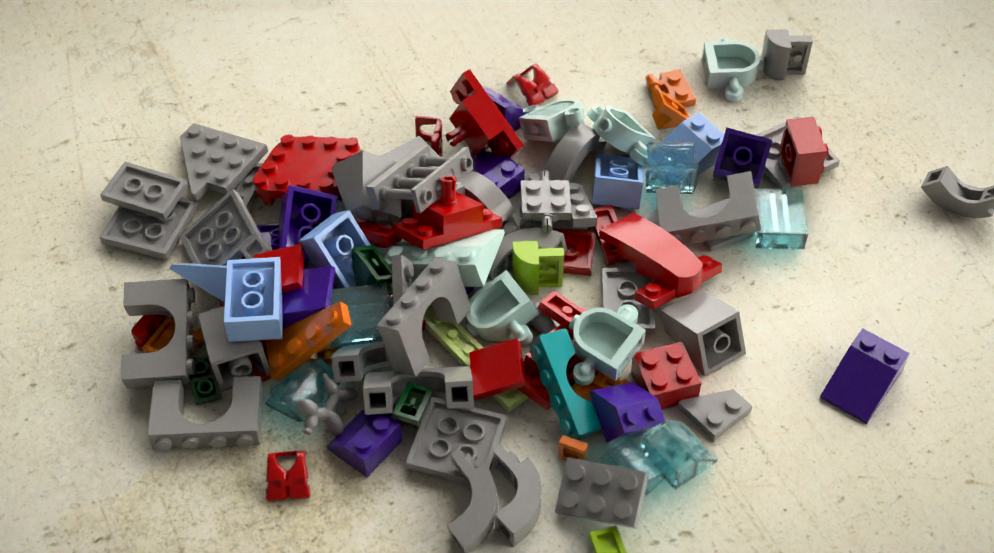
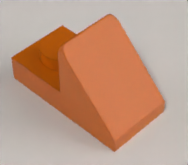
(668, 111)

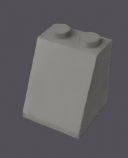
(352, 178)
(707, 329)
(226, 357)

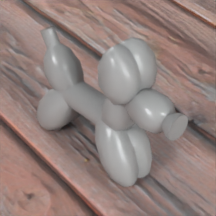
(327, 415)

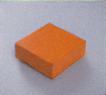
(572, 448)

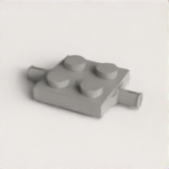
(545, 200)

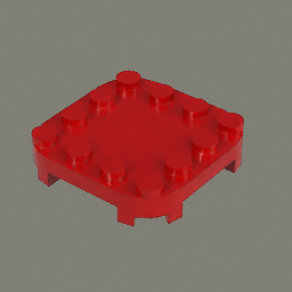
(304, 164)

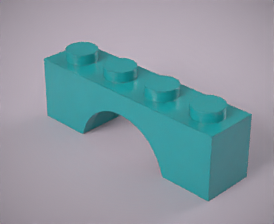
(574, 413)

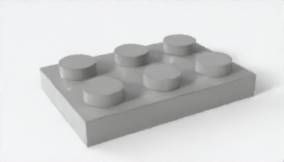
(144, 190)
(619, 290)
(602, 492)

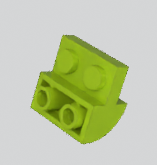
(536, 266)

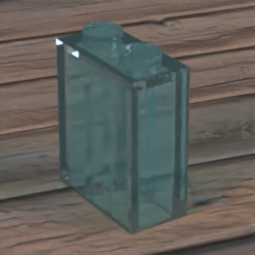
(781, 219)
(366, 309)

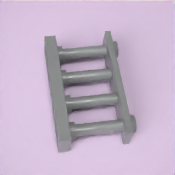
(407, 174)

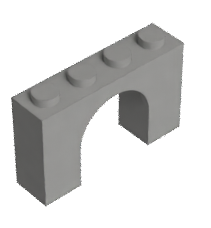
(736, 218)
(402, 325)
(173, 361)
(448, 383)
(238, 426)

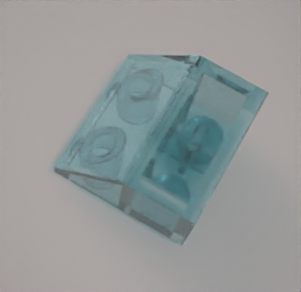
(301, 384)
(676, 452)

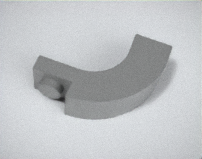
(571, 151)
(486, 192)
(957, 197)
(503, 258)
(354, 361)
(522, 513)
(479, 517)

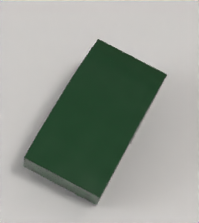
(204, 382)

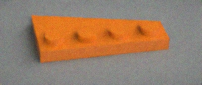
(305, 339)

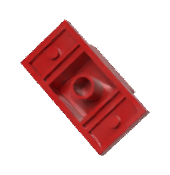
(480, 120)
(446, 219)

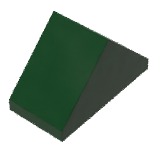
(370, 266)
(412, 405)

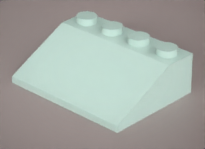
(472, 254)

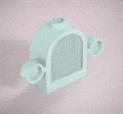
(730, 66)
(551, 120)
(621, 131)
(501, 311)
(605, 341)

